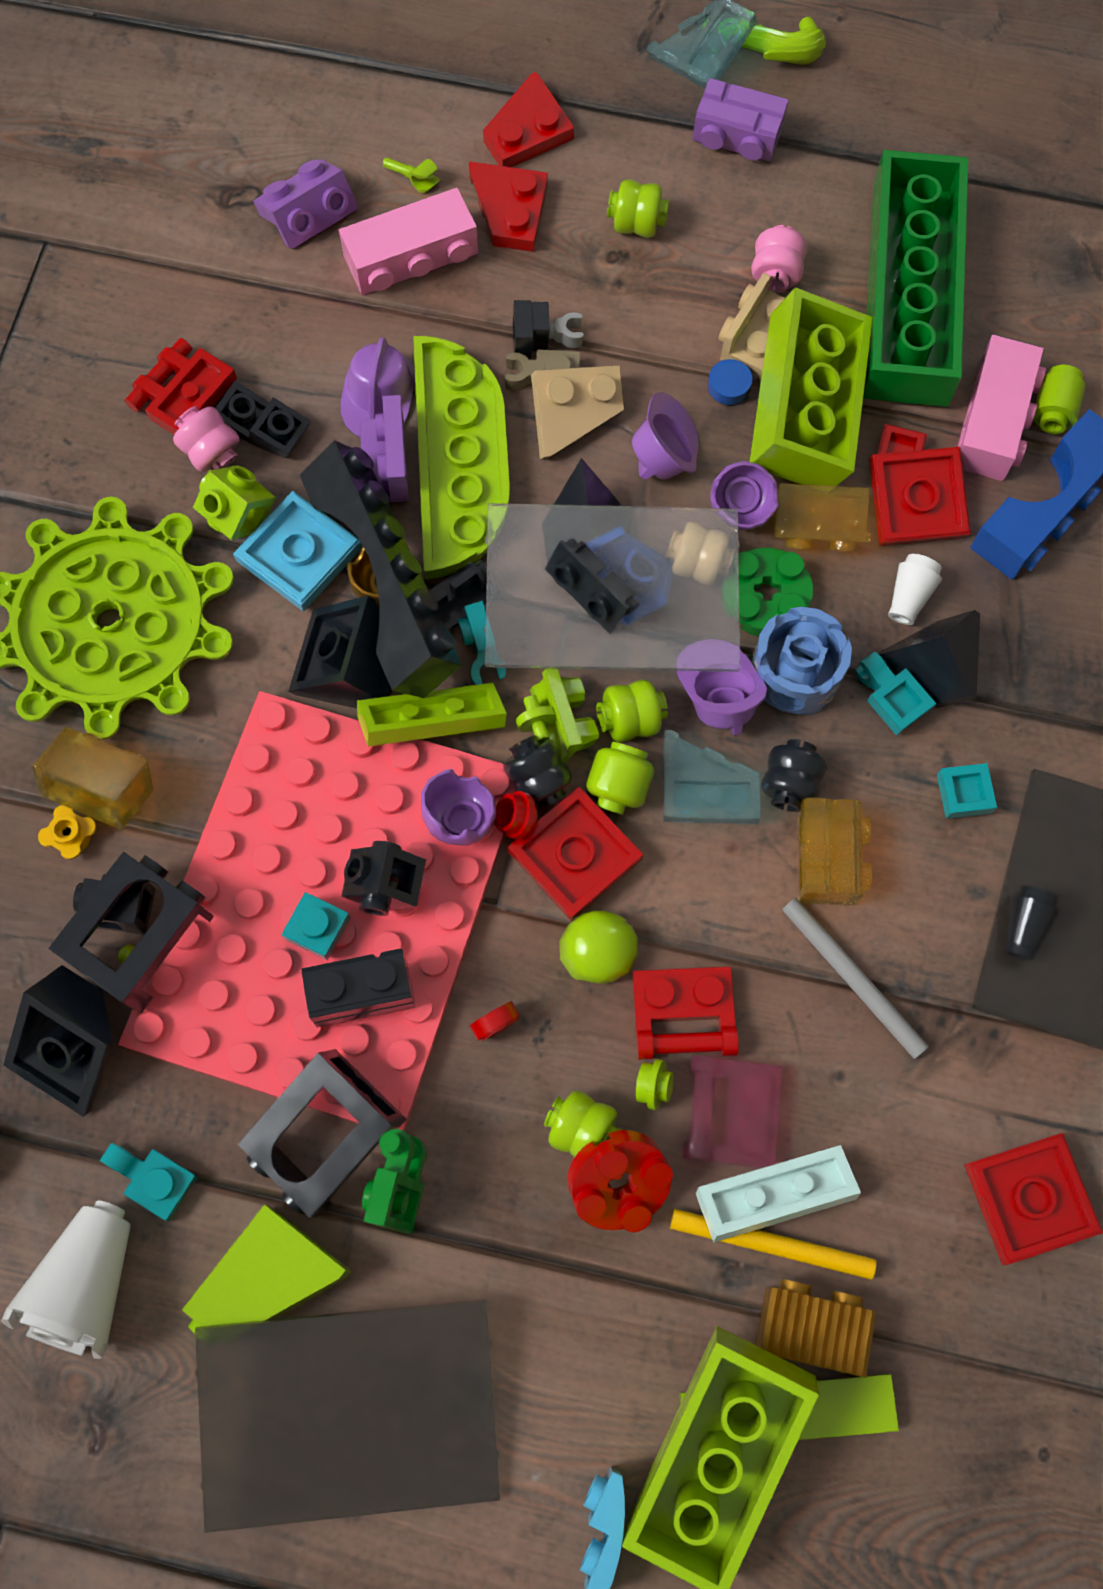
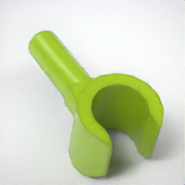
(420, 176)

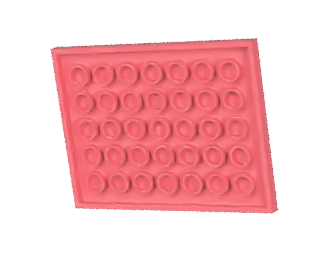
(283, 827)

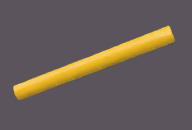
(781, 1246)

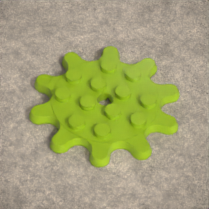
(137, 657)

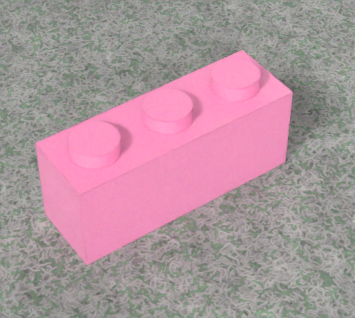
(409, 241)
(1000, 407)

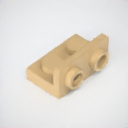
(746, 335)

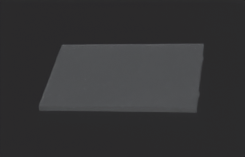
(670, 556)

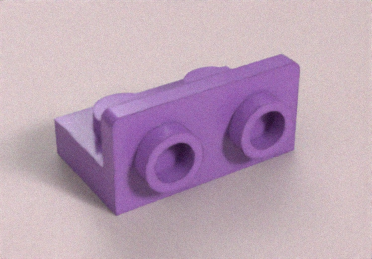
(385, 444)

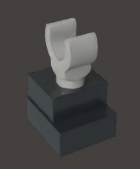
(533, 328)

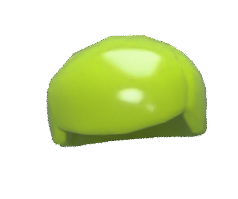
(598, 947)

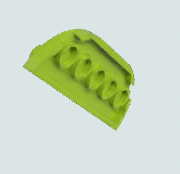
(459, 453)

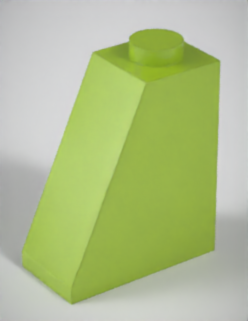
(264, 1274)

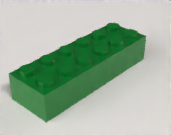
(917, 278)

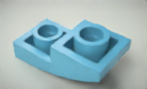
(607, 1515)

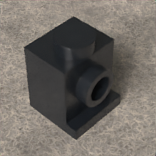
(129, 913)

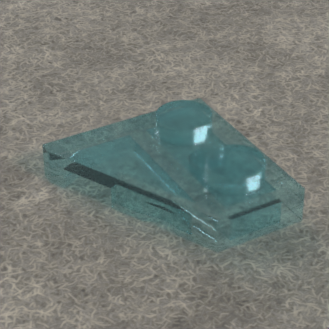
(705, 42)
(705, 786)

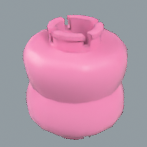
(781, 255)
(206, 438)

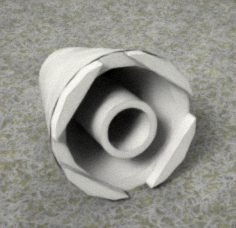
(76, 1284)

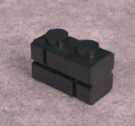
(358, 988)

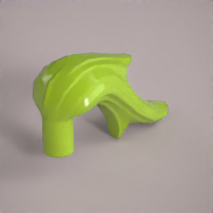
(791, 47)

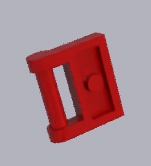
(684, 997)

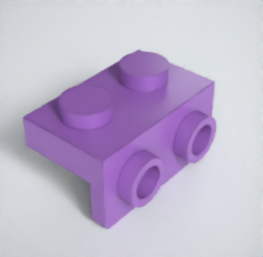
(307, 202)

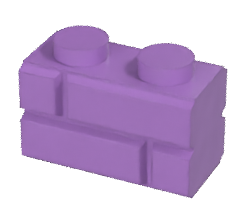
(740, 120)

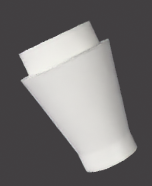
(914, 585)

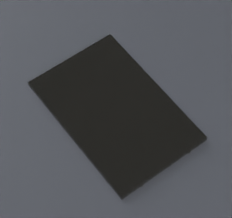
(1062, 853)
(346, 1415)

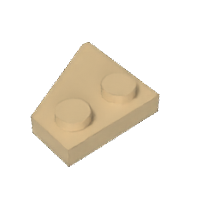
(573, 403)

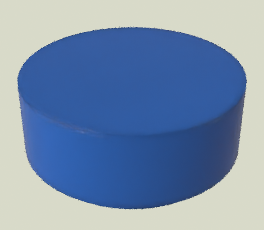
(729, 382)

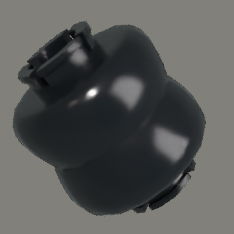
(538, 770)
(793, 774)

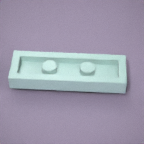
(777, 1193)

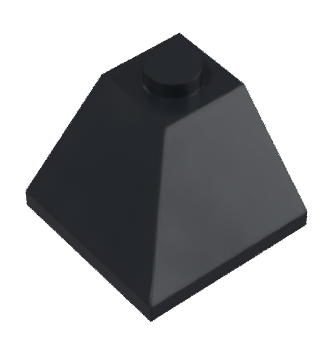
(340, 655)
(62, 1038)

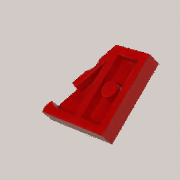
(527, 125)
(510, 203)

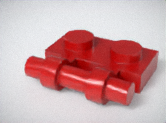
(196, 383)

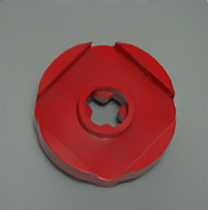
(634, 1202)

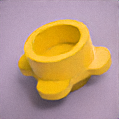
(70, 845)

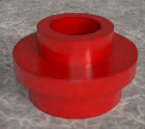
(516, 814)

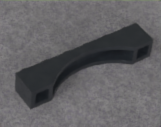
(411, 637)

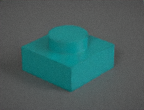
(966, 790)
(316, 926)

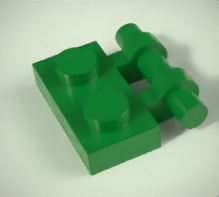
(396, 1191)

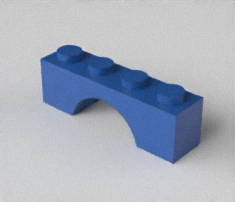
(1019, 529)

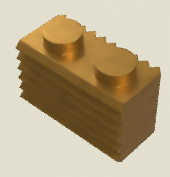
(816, 1330)

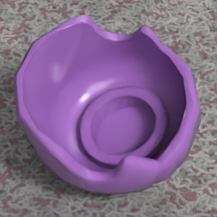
(749, 490)
(457, 808)

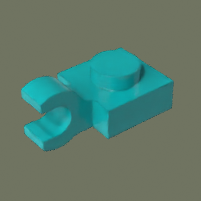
(472, 632)
(896, 698)
(156, 1182)

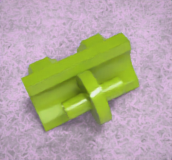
(551, 717)

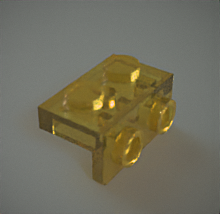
(822, 514)

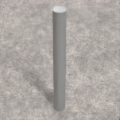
(855, 978)

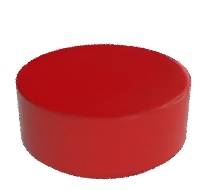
(495, 1021)

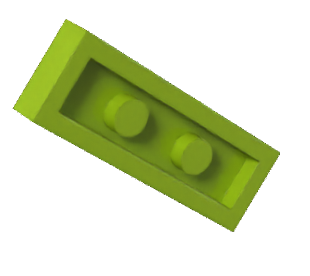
(438, 714)

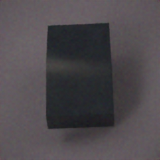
(261, 422)

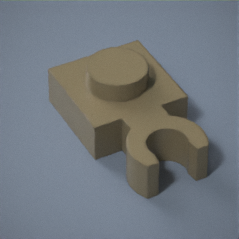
(545, 361)

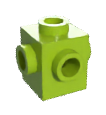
(233, 501)

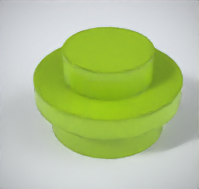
(654, 1084)

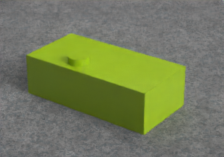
(811, 390)
(720, 1462)

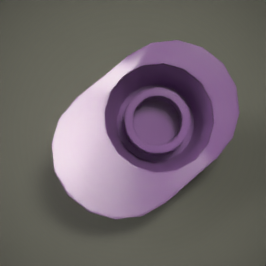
(375, 373)
(665, 440)
(725, 698)

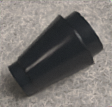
(1029, 921)

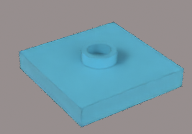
(298, 551)

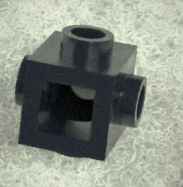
(383, 878)

